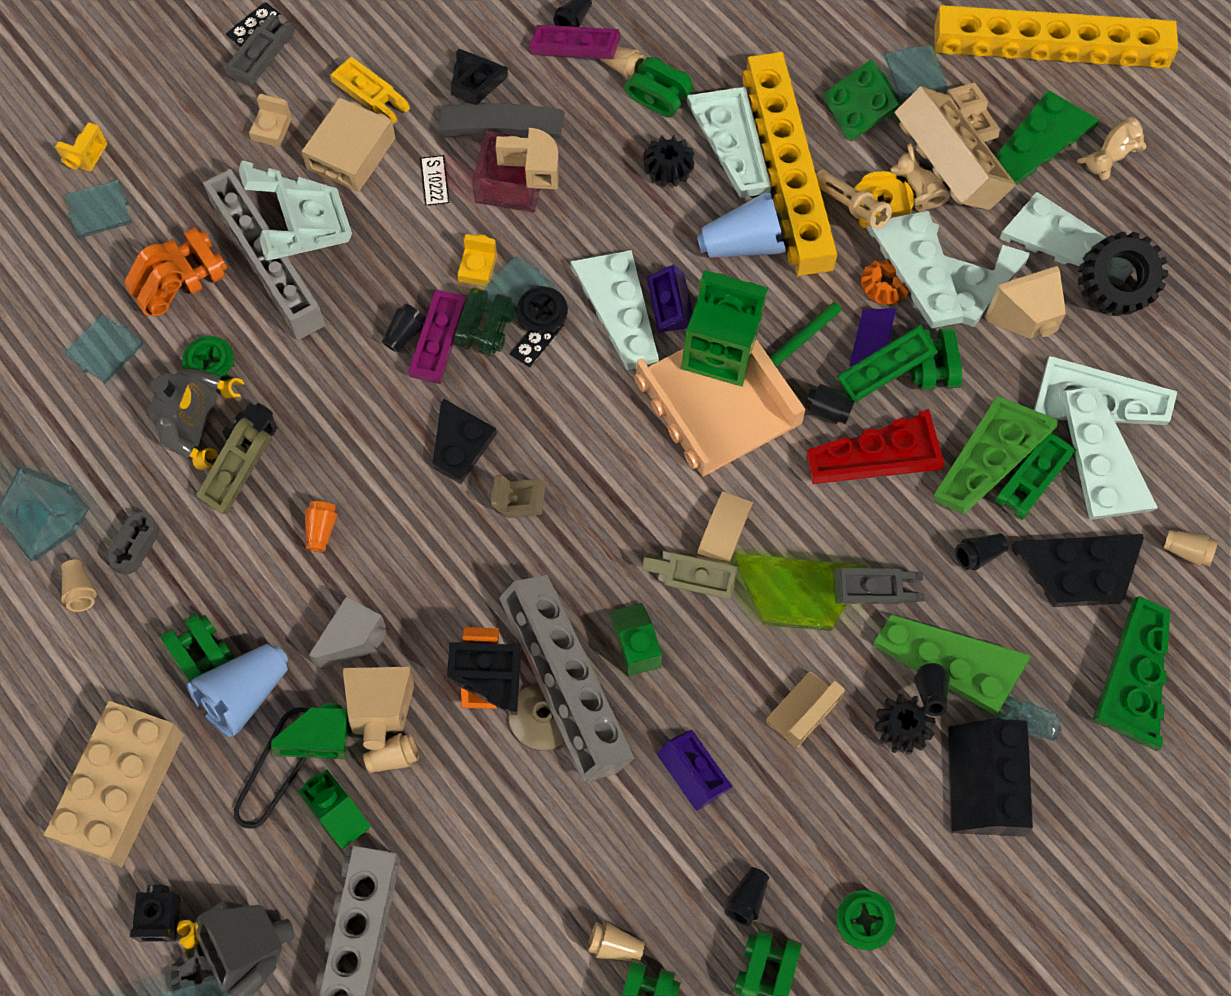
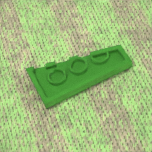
(993, 450)
(976, 668)

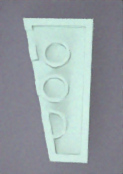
(732, 133)
(1126, 398)

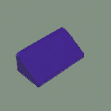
(670, 299)
(872, 333)
(693, 769)

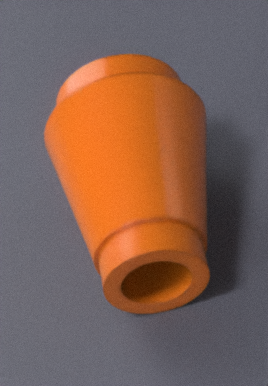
(319, 524)

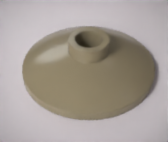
(529, 728)

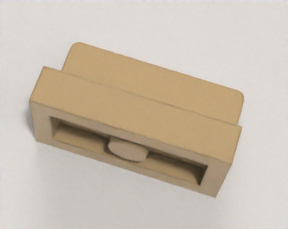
(804, 708)

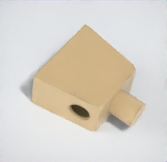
(377, 701)

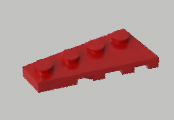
(892, 450)

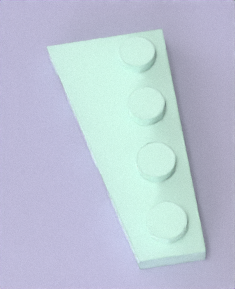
(1056, 232)
(920, 264)
(617, 297)
(1104, 463)

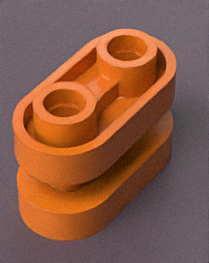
(199, 244)
(154, 280)

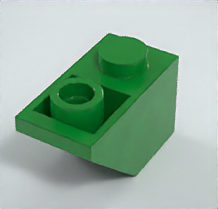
(334, 808)

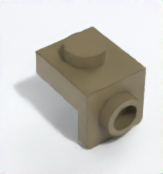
(517, 497)

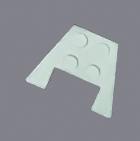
(309, 209)
(977, 285)

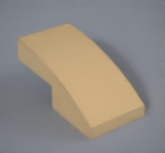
(974, 107)
(725, 527)

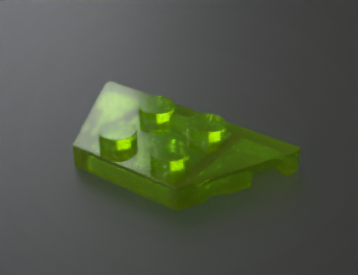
(792, 590)

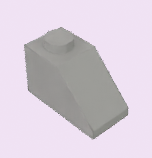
(348, 635)

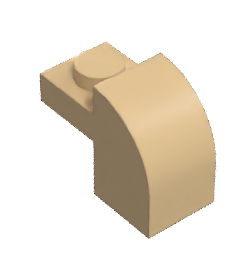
(535, 153)

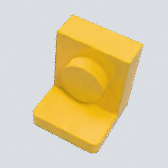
(86, 150)
(477, 260)

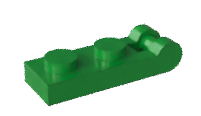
(1036, 474)

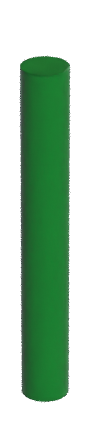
(805, 333)

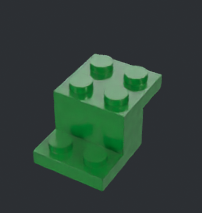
(723, 328)

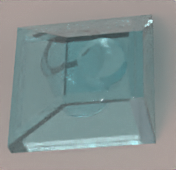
(40, 512)

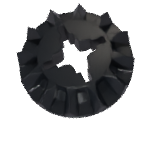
(538, 298)

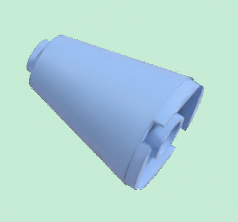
(744, 231)
(238, 687)

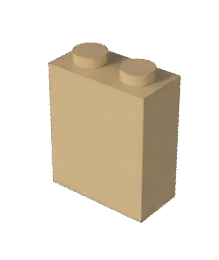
(349, 144)

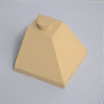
(1029, 304)

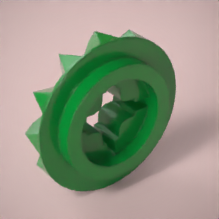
(202, 349)
(876, 907)

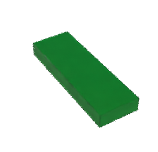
(887, 364)

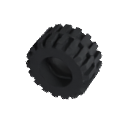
(1147, 267)

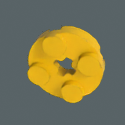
(893, 190)

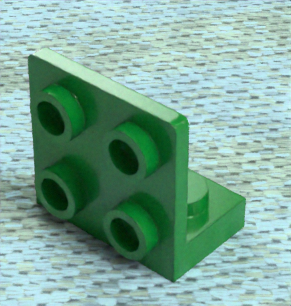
(862, 100)

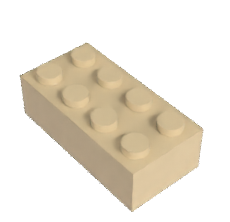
(954, 149)
(114, 784)

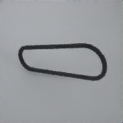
(238, 804)

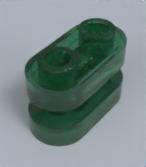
(492, 337)

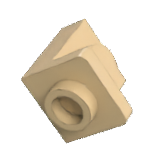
(271, 120)

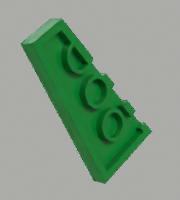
(1043, 134)
(1136, 677)

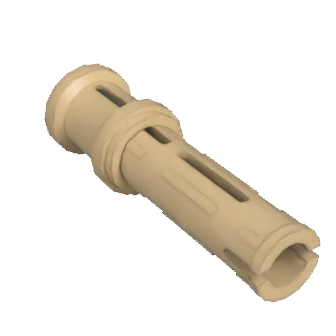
(871, 206)

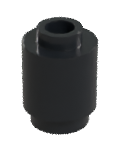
(829, 404)

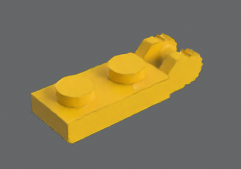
(368, 88)

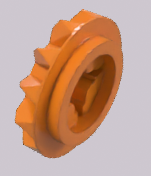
(883, 292)

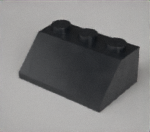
(990, 778)

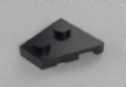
(475, 77)

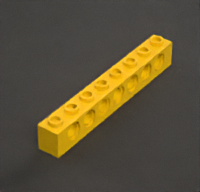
(1055, 36)
(779, 117)

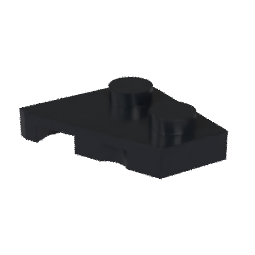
(459, 441)
(487, 672)

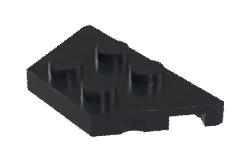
(1082, 568)

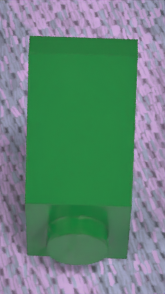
(636, 639)
(315, 734)

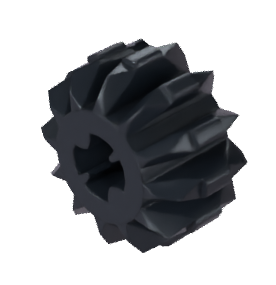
(668, 161)
(891, 723)

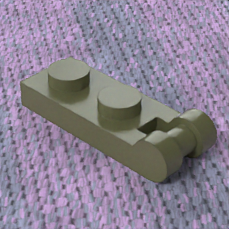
(233, 466)

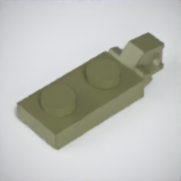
(693, 572)

